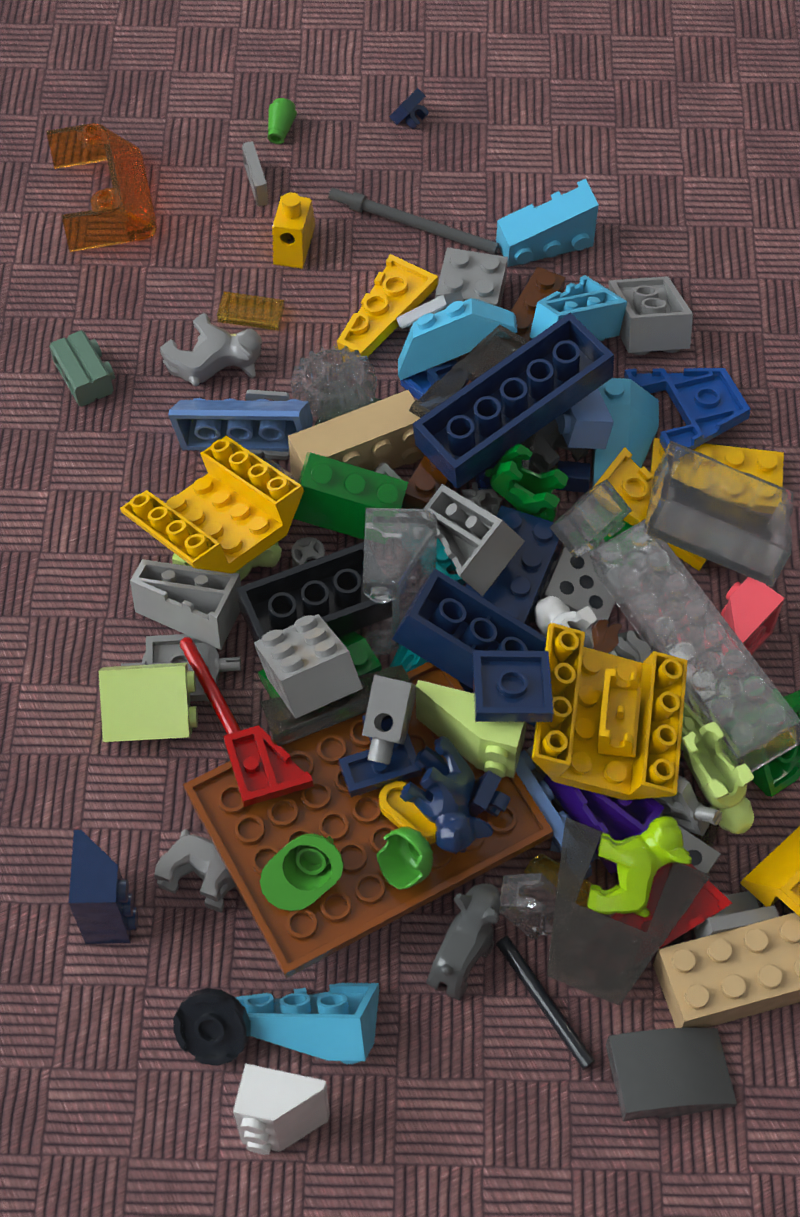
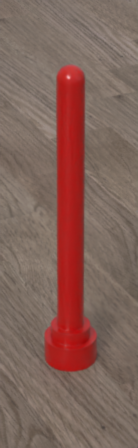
(209, 685)

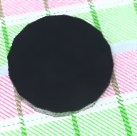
(212, 1026)

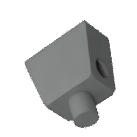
(393, 699)

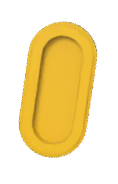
(404, 813)

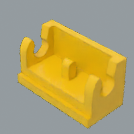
(619, 715)

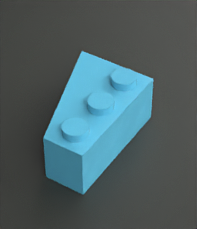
(550, 229)

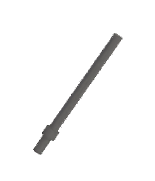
(360, 203)

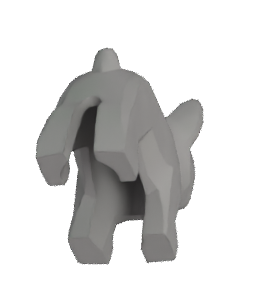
(212, 352)
(195, 855)

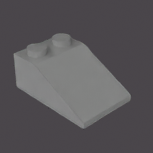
(654, 315)

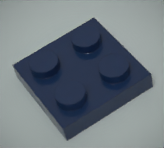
(512, 686)

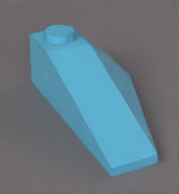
(634, 425)
(323, 1025)

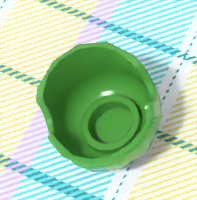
(405, 858)

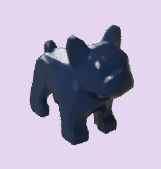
(447, 797)

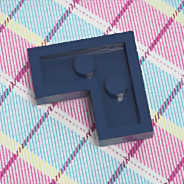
(367, 775)

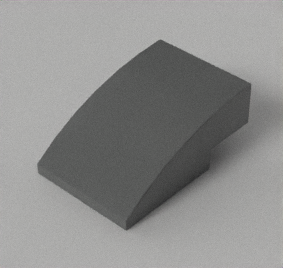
(669, 1072)

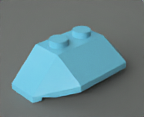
(450, 334)

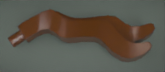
(605, 637)

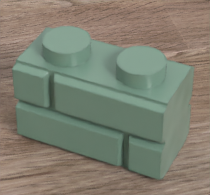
(82, 368)

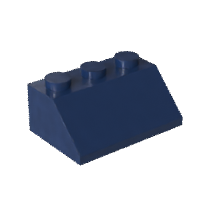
(99, 895)

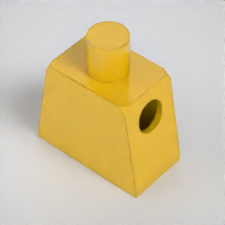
(296, 218)

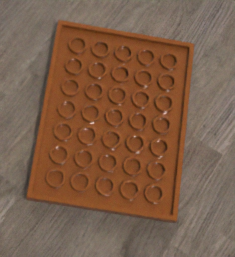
(362, 895)

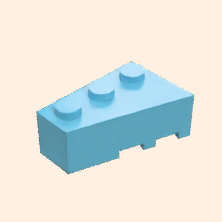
(589, 302)

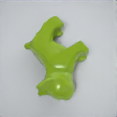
(637, 864)

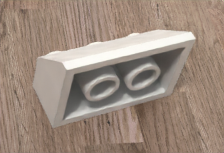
(278, 1108)

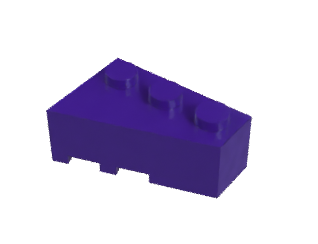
(607, 814)

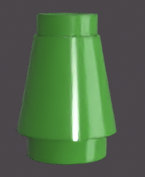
(280, 119)

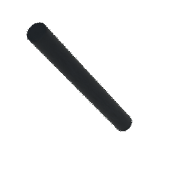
(545, 1003)

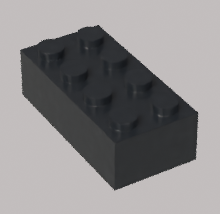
(322, 587)

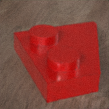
(263, 767)

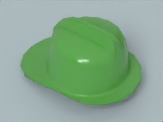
(301, 872)

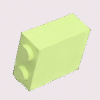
(147, 702)

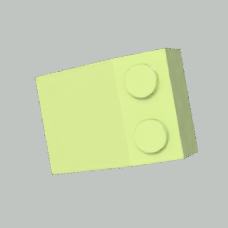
(484, 744)

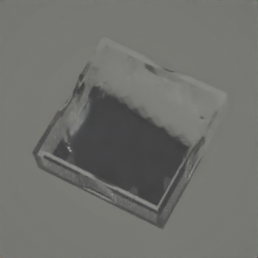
(720, 514)

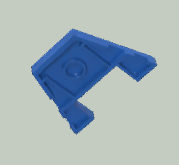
(703, 398)

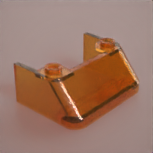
(118, 212)

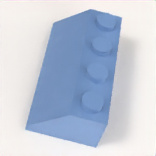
(249, 423)

